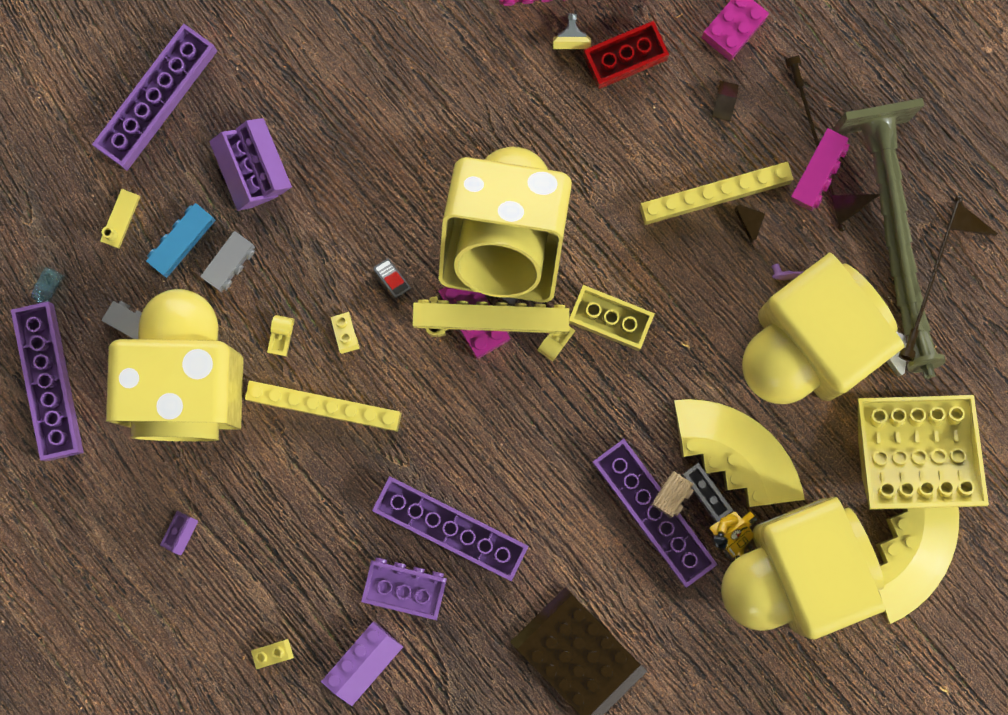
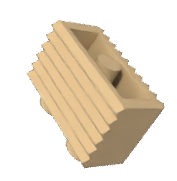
(672, 494)

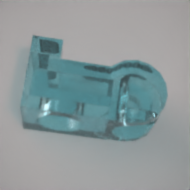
(46, 285)

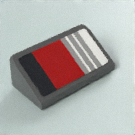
(391, 278)

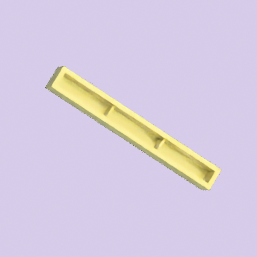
(716, 193)
(491, 318)
(323, 406)

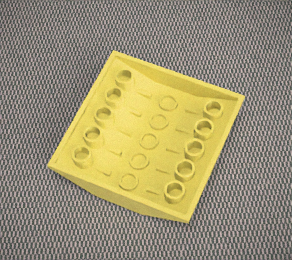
(921, 452)

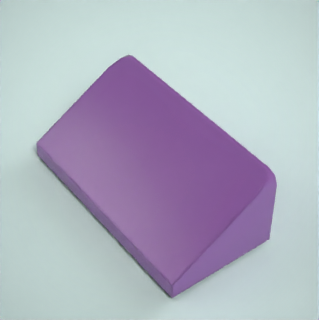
(179, 533)

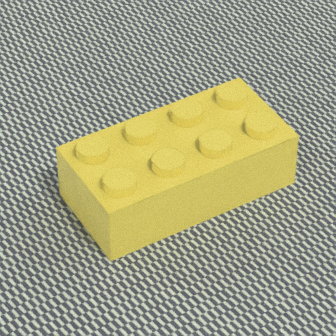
(611, 318)

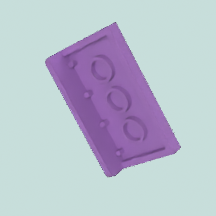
(404, 589)

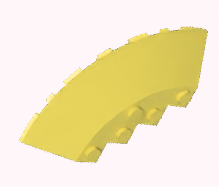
(739, 449)
(916, 557)

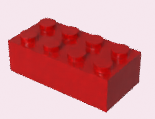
(626, 54)

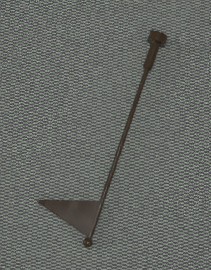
(844, 205)
(960, 220)

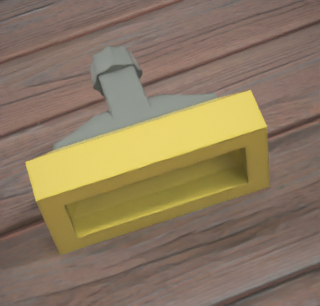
(571, 36)

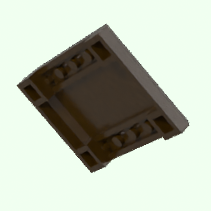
(578, 655)

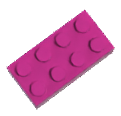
(820, 168)
(479, 341)

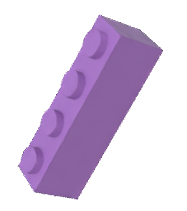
(263, 157)

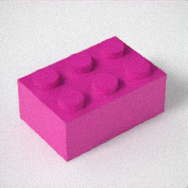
(734, 26)

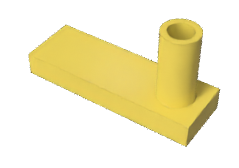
(120, 219)

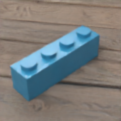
(180, 240)

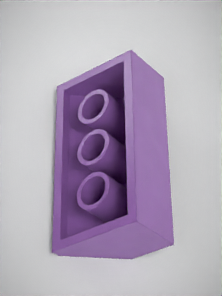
(237, 170)
(362, 664)

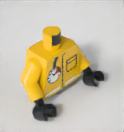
(733, 533)

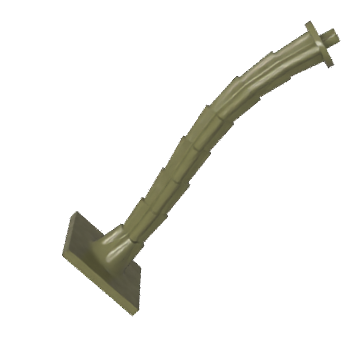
(881, 136)

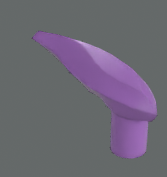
(787, 275)

